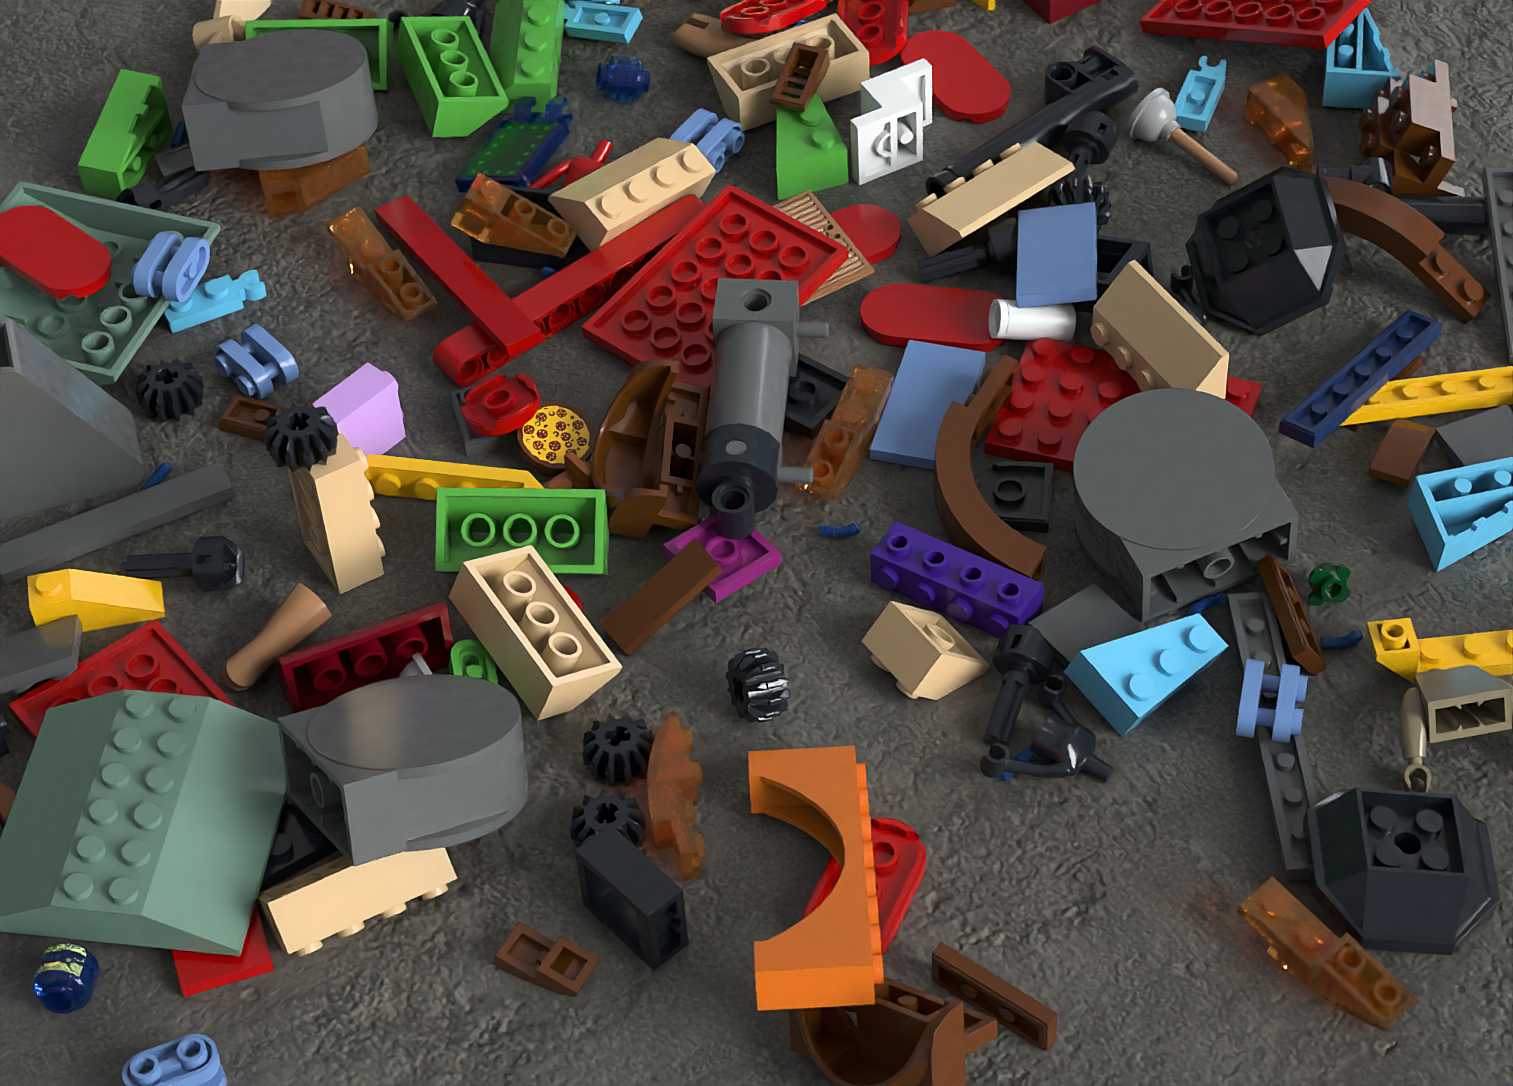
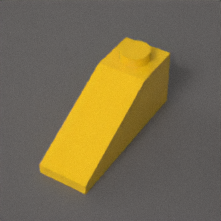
(95, 597)

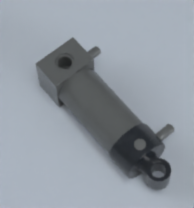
(755, 354)

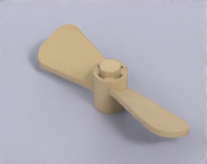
(228, 22)

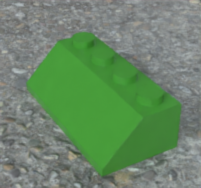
(374, 34)
(527, 49)
(449, 74)
(561, 525)

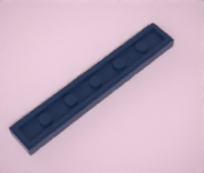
(1360, 378)

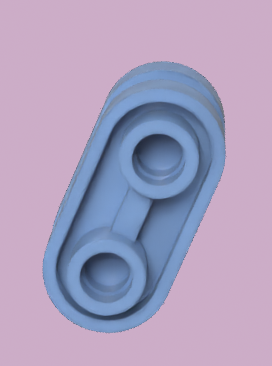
(712, 138)
(170, 267)
(255, 362)
(1286, 718)
(180, 1062)

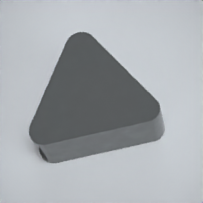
(58, 431)

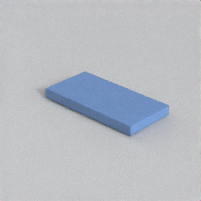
(1057, 255)
(922, 393)

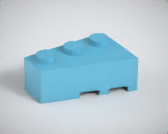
(1356, 65)
(1462, 509)
(1145, 669)

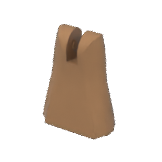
(705, 38)
(291, 623)

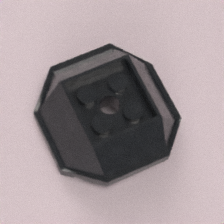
(1290, 268)
(1401, 868)

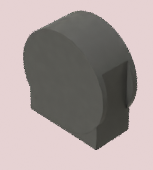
(279, 101)
(1178, 498)
(407, 764)

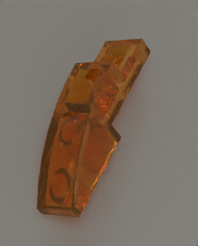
(379, 268)
(849, 433)
(673, 795)
(1328, 965)

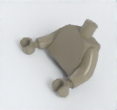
(1449, 707)

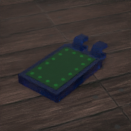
(519, 145)

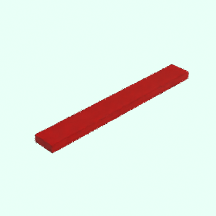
(459, 276)

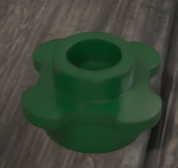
(1323, 576)

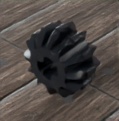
(1082, 192)
(170, 390)
(301, 436)
(757, 685)
(618, 749)
(606, 810)

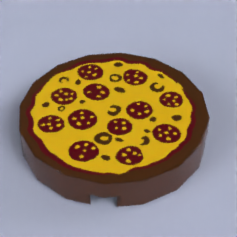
(552, 434)

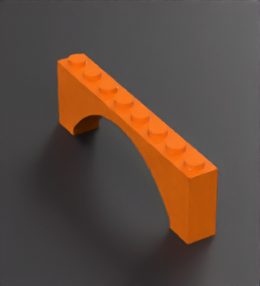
(831, 951)

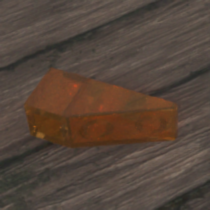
(1282, 115)
(305, 187)
(509, 220)

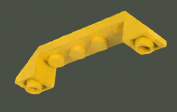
(421, 477)
(1400, 650)

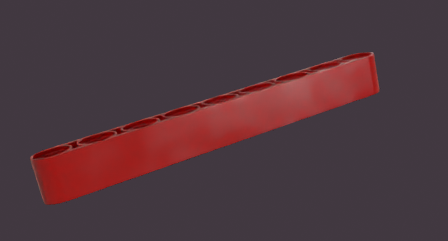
(568, 293)

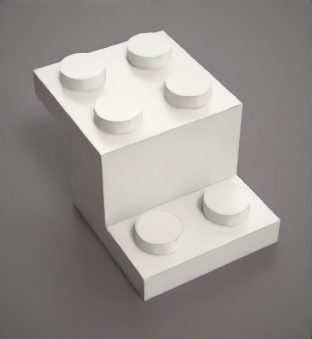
(891, 121)

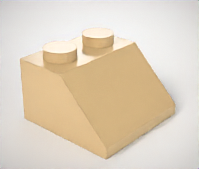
(922, 651)

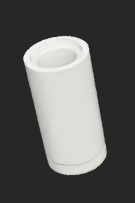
(1031, 323)

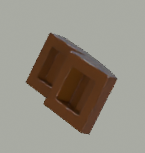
(1401, 452)
(546, 963)

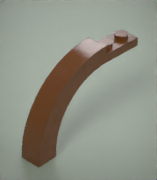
(1410, 240)
(959, 504)

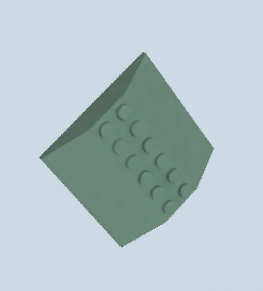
(109, 326)
(143, 823)

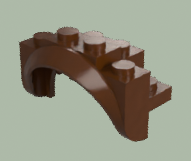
(1414, 121)
(647, 468)
(897, 1040)

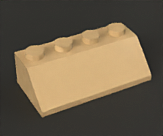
(750, 72)
(632, 189)
(986, 196)
(1156, 336)
(338, 517)
(533, 630)
(343, 896)

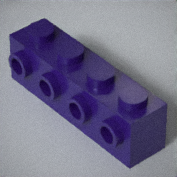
(954, 581)

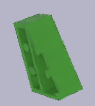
(126, 135)
(808, 150)

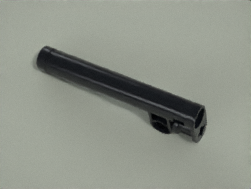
(1069, 92)
(1449, 213)

